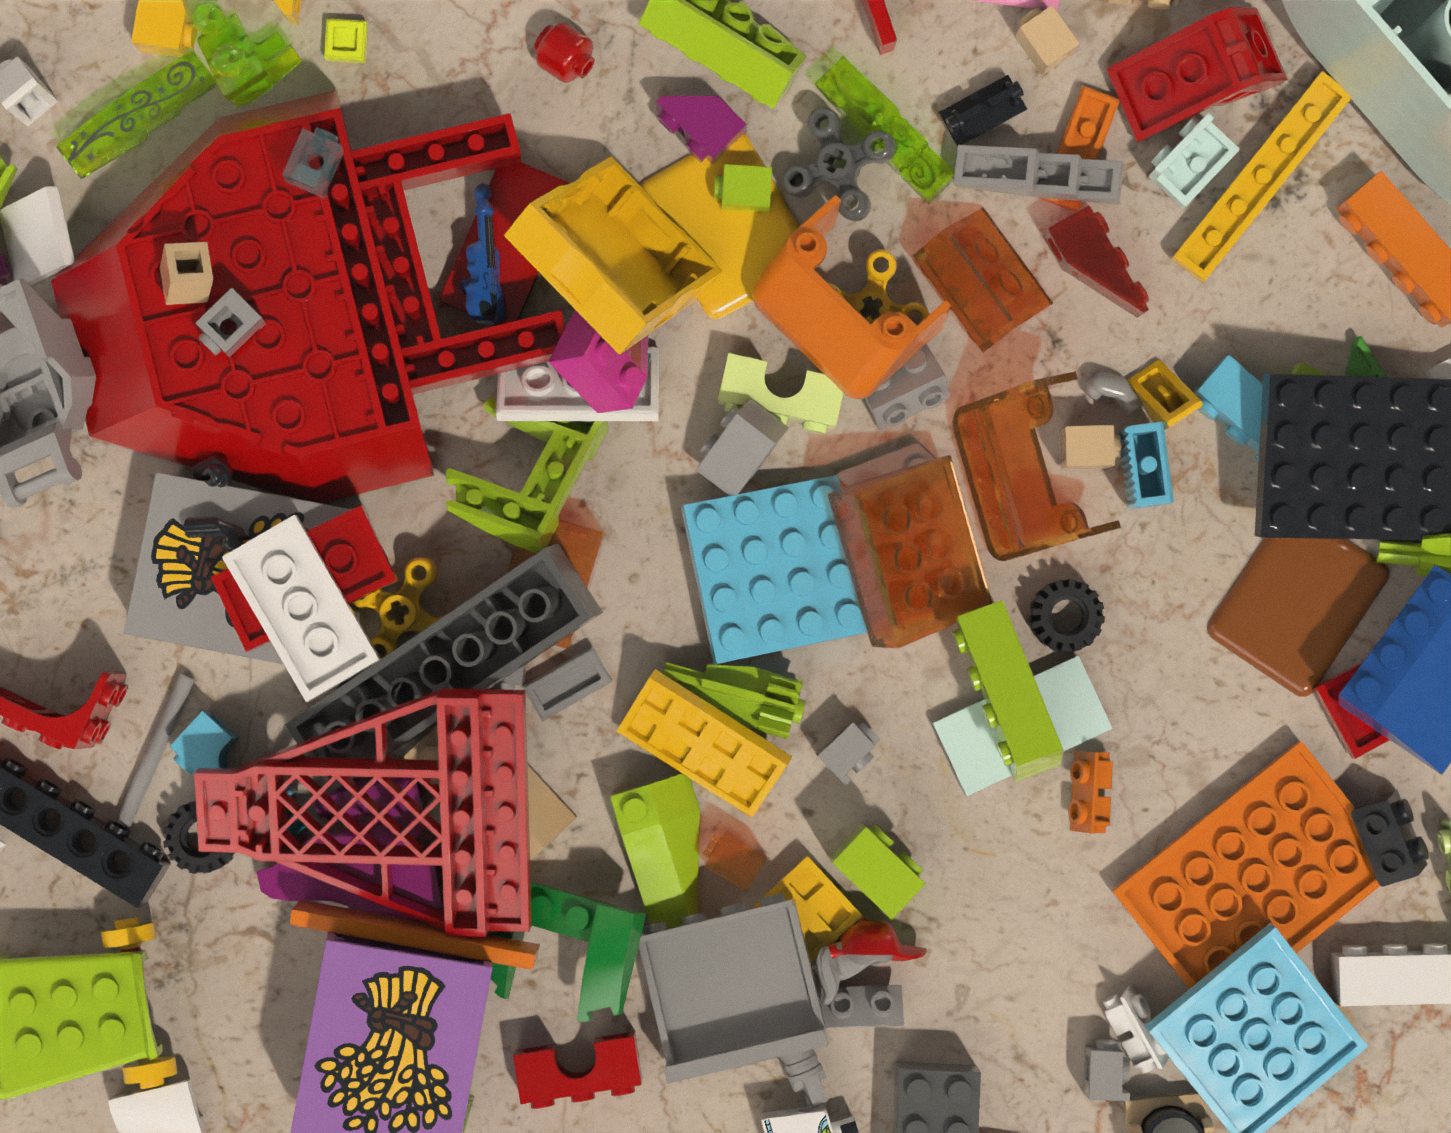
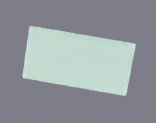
(973, 745)

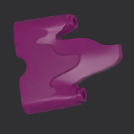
(413, 882)

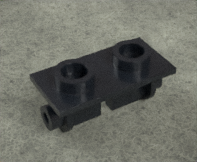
(983, 110)

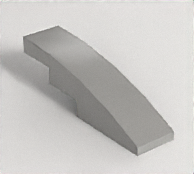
(1038, 174)

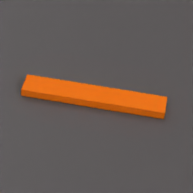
(412, 934)

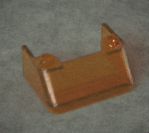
(1010, 473)

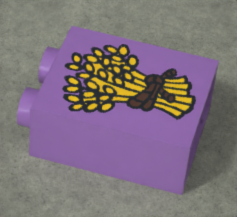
(391, 1039)

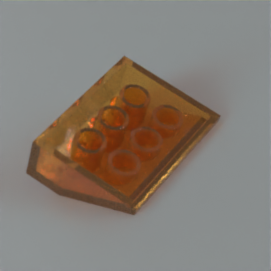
(910, 551)

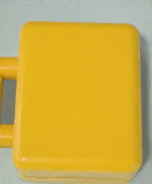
(734, 239)

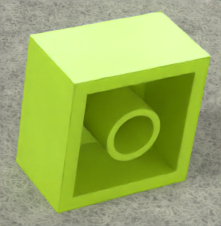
(876, 870)

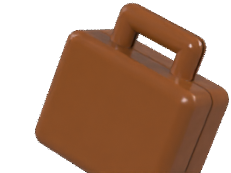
(1297, 607)

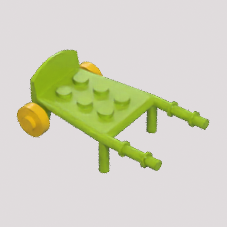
(79, 1016)

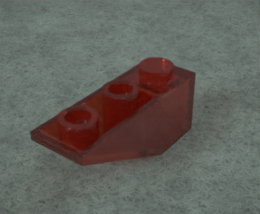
(1089, 256)

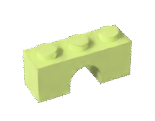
(814, 405)

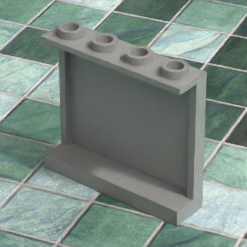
(732, 988)

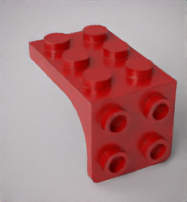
(74, 730)

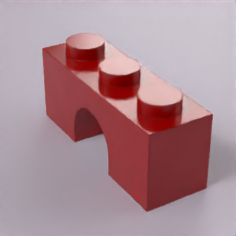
(544, 1078)

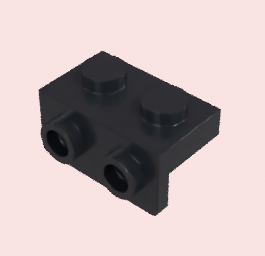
(1390, 839)

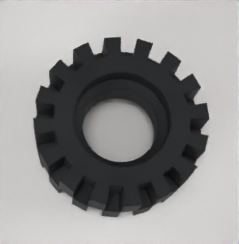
(1090, 608)
(181, 850)

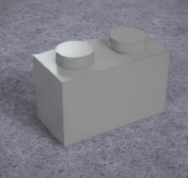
(741, 448)

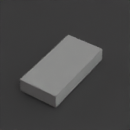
(567, 684)

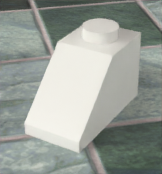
(23, 91)

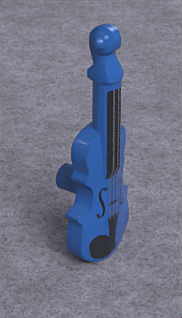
(483, 290)

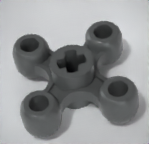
(834, 149)

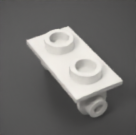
(1132, 1015)

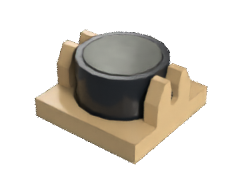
(1168, 1118)

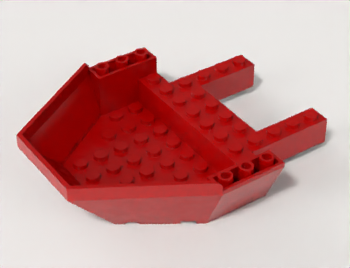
(350, 333)

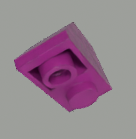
(703, 121)

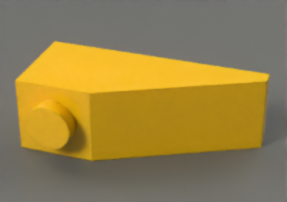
(164, 27)

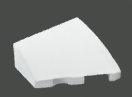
(158, 1110)

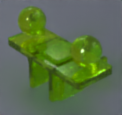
(237, 63)

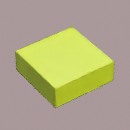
(346, 41)

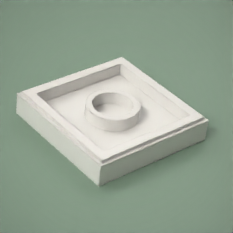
(37, 236)

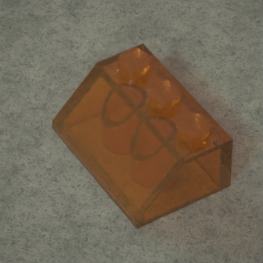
(982, 279)

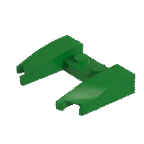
(611, 951)

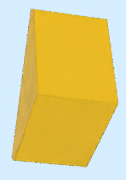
(1163, 394)

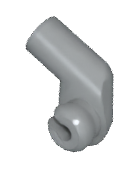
(1113, 386)

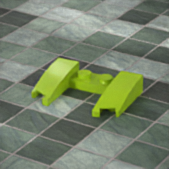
(532, 515)

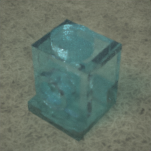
(308, 146)

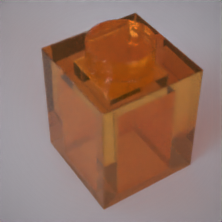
(733, 859)

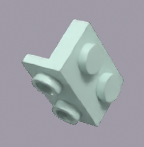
(1193, 161)

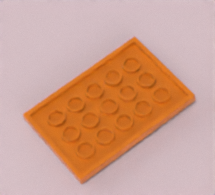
(1262, 856)

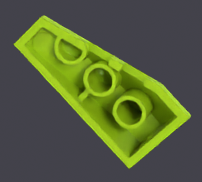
(662, 844)

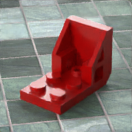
(1196, 69)

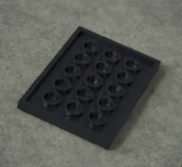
(1354, 457)

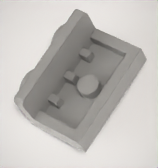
(911, 389)

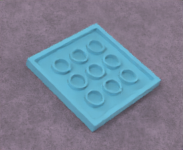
(771, 570)
(1256, 1034)

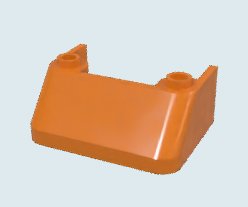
(825, 326)

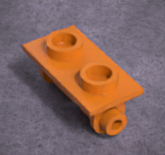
(1087, 810)

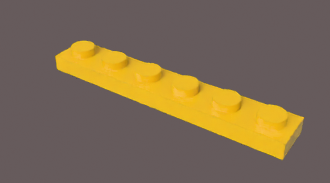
(1261, 177)

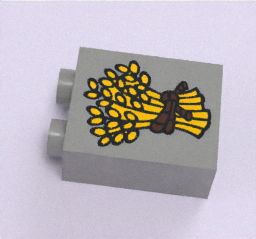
(173, 582)

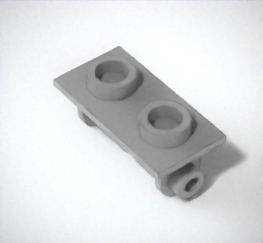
(864, 1007)

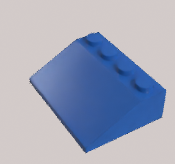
(1407, 676)

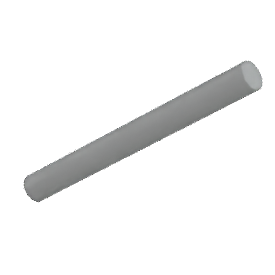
(155, 750)

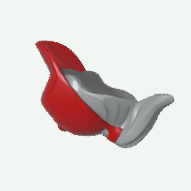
(860, 946)

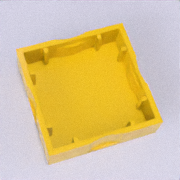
(613, 254)

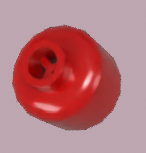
(564, 52)

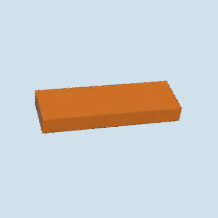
(1086, 131)

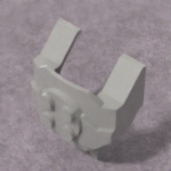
(42, 393)

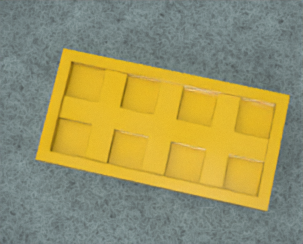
(704, 743)
(820, 904)

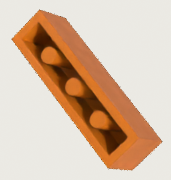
(1403, 243)

